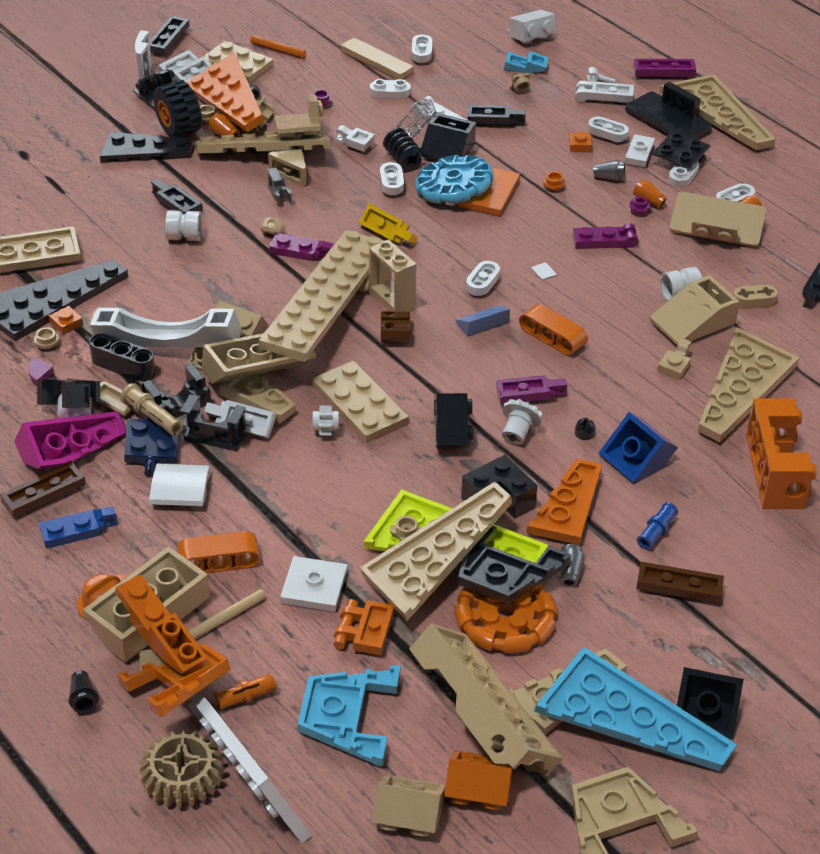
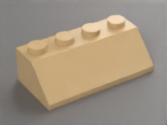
(242, 358)
(173, 579)

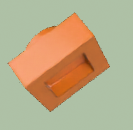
(580, 142)
(65, 320)

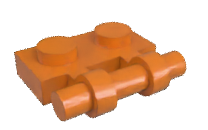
(372, 629)

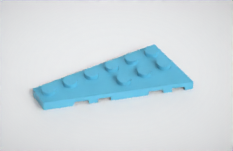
(615, 704)

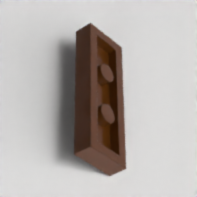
(42, 489)
(680, 582)

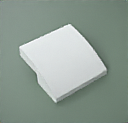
(143, 54)
(185, 66)
(179, 484)

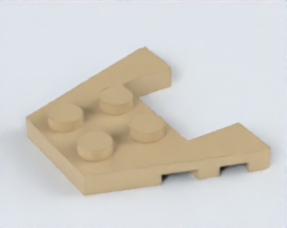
(621, 803)

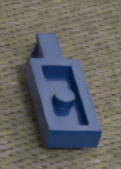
(77, 526)

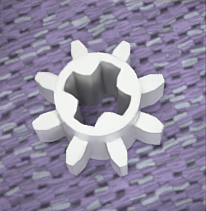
(326, 420)

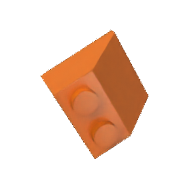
(478, 779)

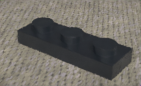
(168, 35)

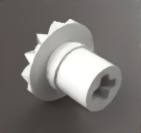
(520, 418)

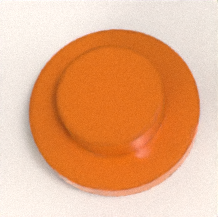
(554, 181)

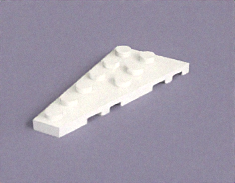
(248, 767)

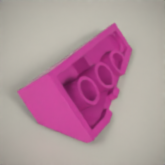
(66, 439)

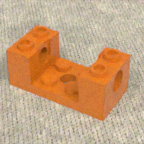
(780, 475)

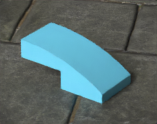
(530, 64)

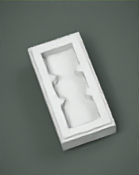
(639, 151)

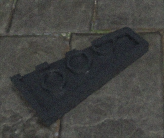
(128, 145)

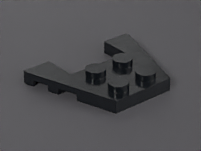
(504, 574)

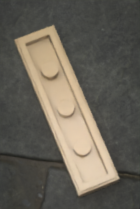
(377, 58)

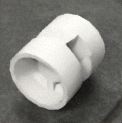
(183, 225)
(675, 281)

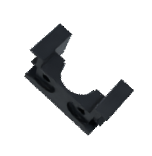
(194, 385)
(75, 392)
(223, 435)

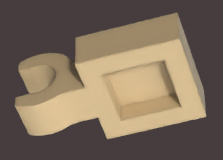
(676, 363)

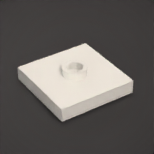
(314, 584)

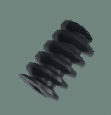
(403, 149)

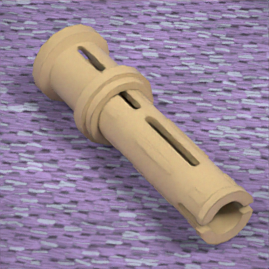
(145, 405)

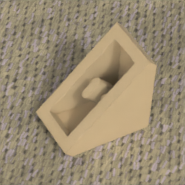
(290, 165)

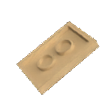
(252, 63)

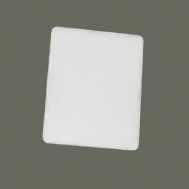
(543, 270)

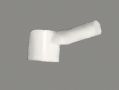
(592, 70)

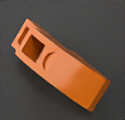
(158, 627)

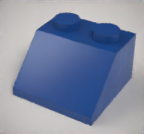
(637, 448)

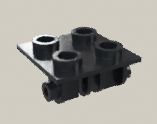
(146, 87)
(681, 150)

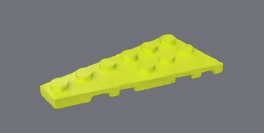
(427, 511)

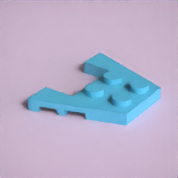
(334, 710)

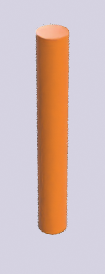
(278, 46)

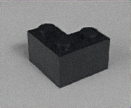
(451, 419)
(507, 476)

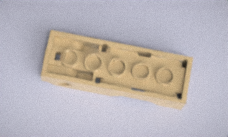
(485, 701)

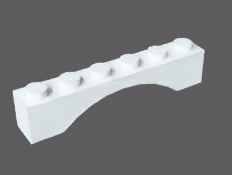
(208, 328)

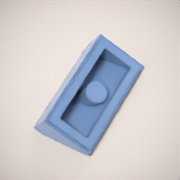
(484, 320)

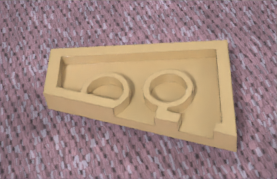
(257, 393)

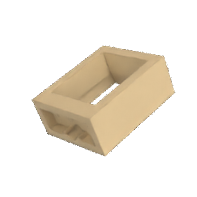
(384, 260)

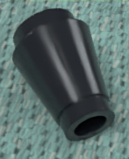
(82, 693)

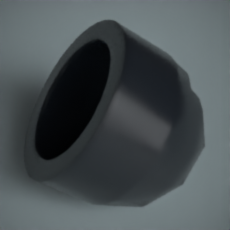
(588, 431)

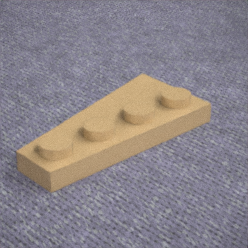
(534, 690)

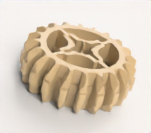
(197, 778)

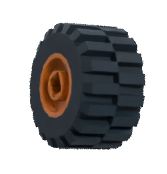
(177, 109)

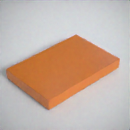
(496, 196)

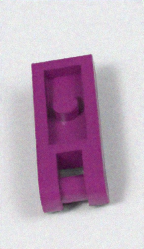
(605, 237)

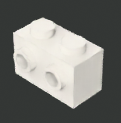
(532, 26)

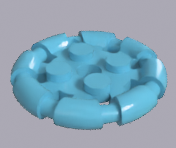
(454, 179)

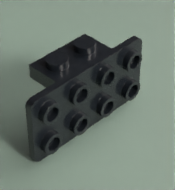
(673, 111)

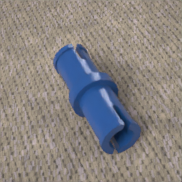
(657, 526)

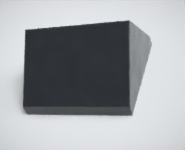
(711, 698)

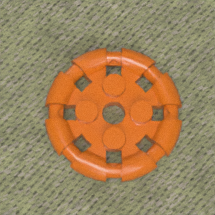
(504, 632)

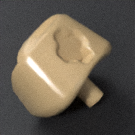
(272, 226)

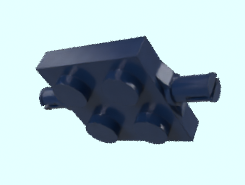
(149, 444)

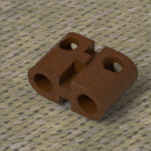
(395, 326)

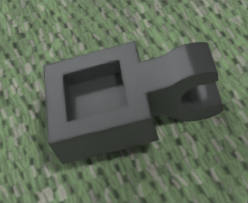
(277, 185)

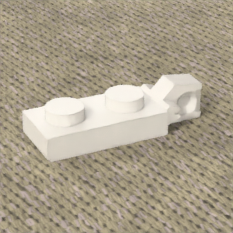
(258, 421)

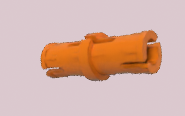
(245, 691)

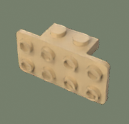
(307, 123)
(717, 219)

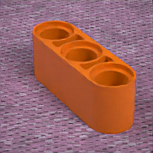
(553, 329)
(221, 551)

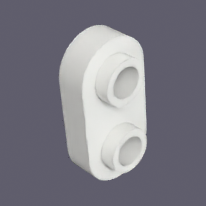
(422, 48)
(390, 89)
(608, 129)
(682, 176)
(391, 179)
(736, 192)
(483, 278)

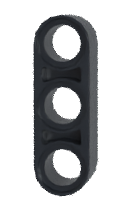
(122, 357)

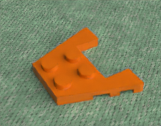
(180, 686)

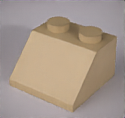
(408, 805)

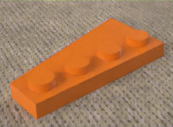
(569, 504)

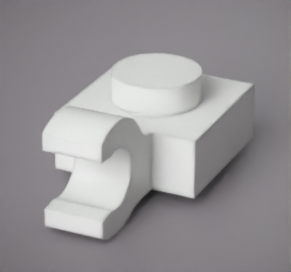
(355, 138)

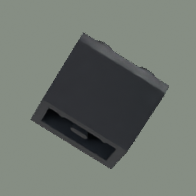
(448, 137)

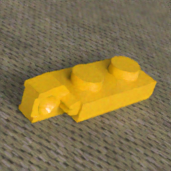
(387, 225)

